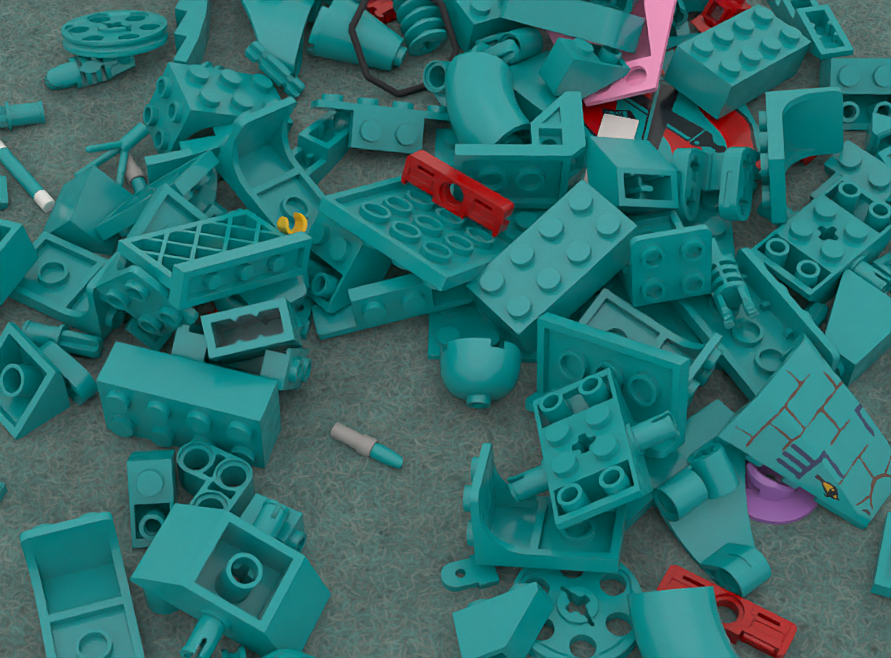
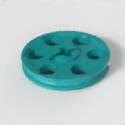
(114, 33)
(598, 611)

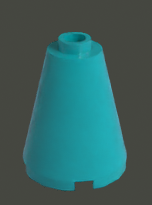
(332, 40)

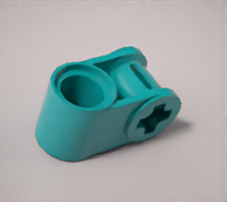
(527, 38)

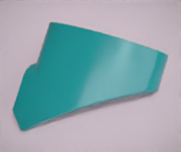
(281, 27)
(711, 518)

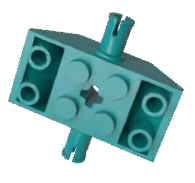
(827, 236)
(590, 450)
(194, 570)

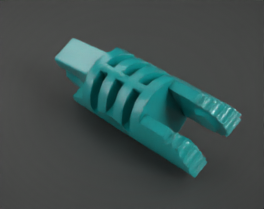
(86, 71)
(729, 288)

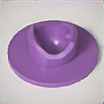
(774, 500)

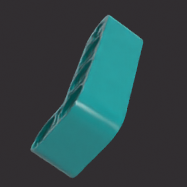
(578, 20)
(210, 489)

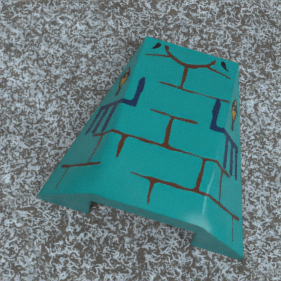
(815, 436)

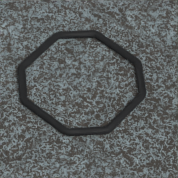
(362, 62)

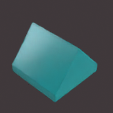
(878, 133)

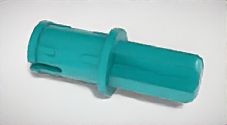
(21, 114)
(68, 340)

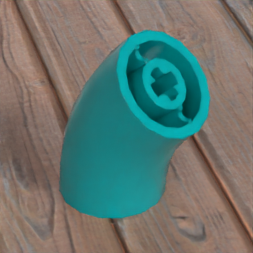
(483, 101)
(679, 624)

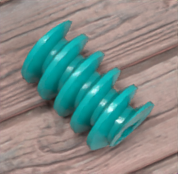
(420, 25)

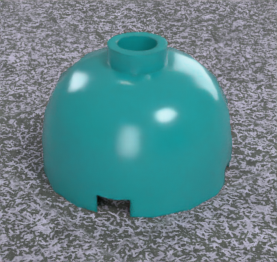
(478, 371)

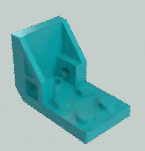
(533, 172)

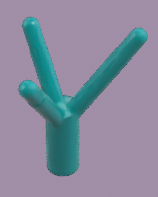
(120, 147)

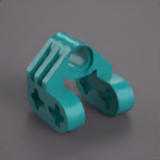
(719, 174)

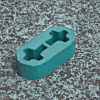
(77, 379)

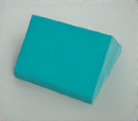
(82, 207)
(29, 384)

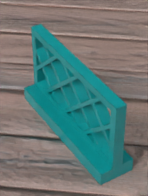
(214, 272)

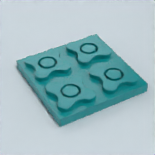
(415, 231)

